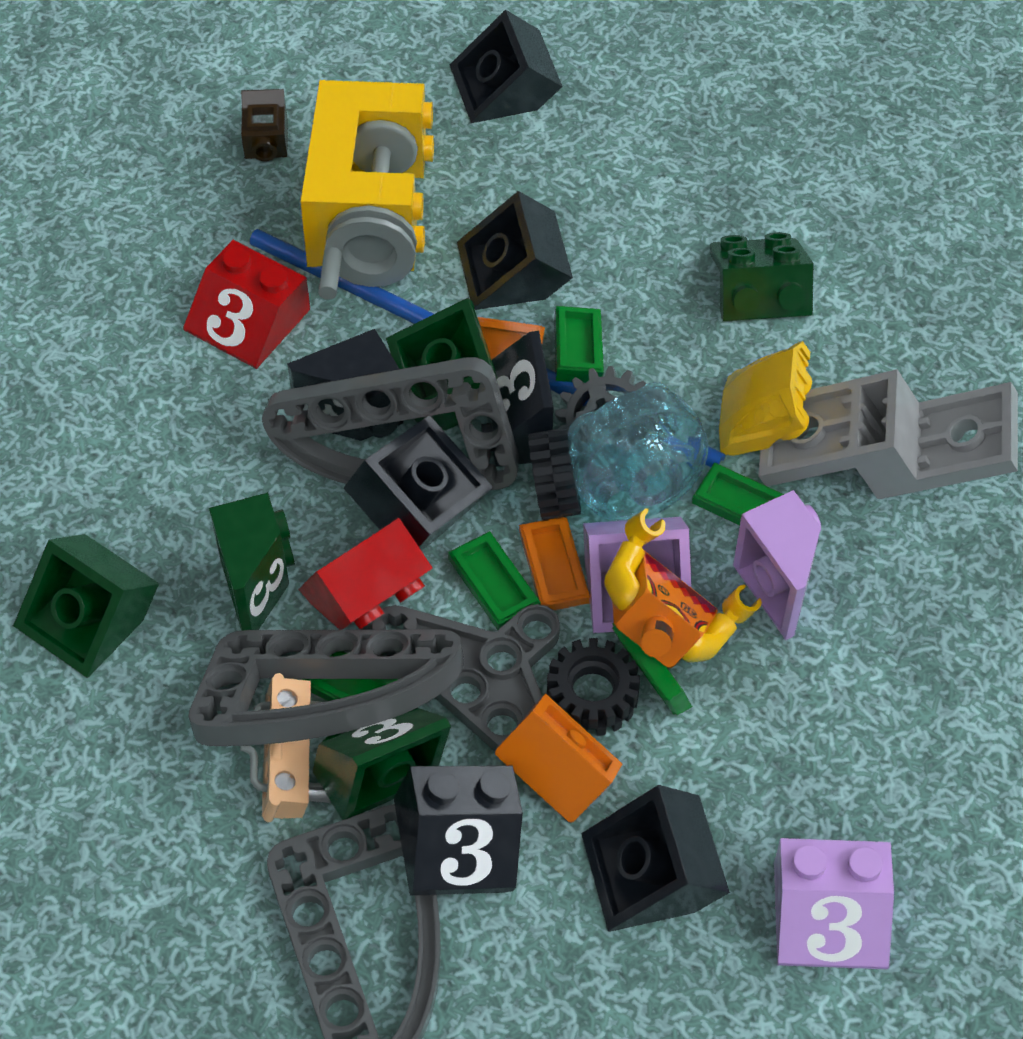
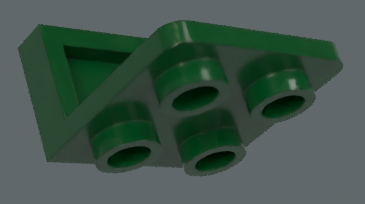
(763, 277)

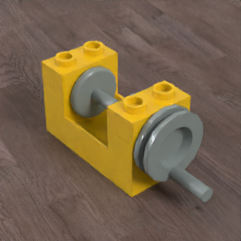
(361, 182)

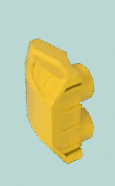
(765, 402)

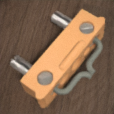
(285, 764)

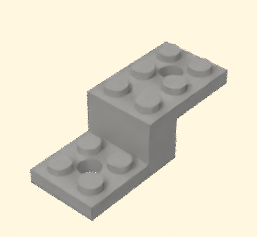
(897, 440)

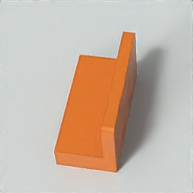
(559, 759)

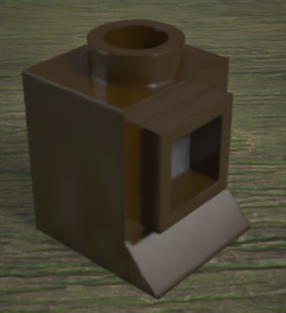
(264, 124)

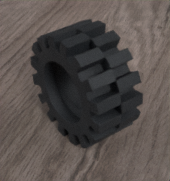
(553, 474)
(598, 661)

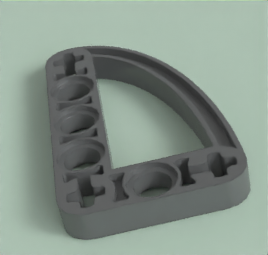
(294, 436)
(425, 668)
(327, 934)

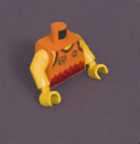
(661, 609)

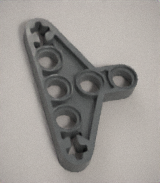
(501, 692)

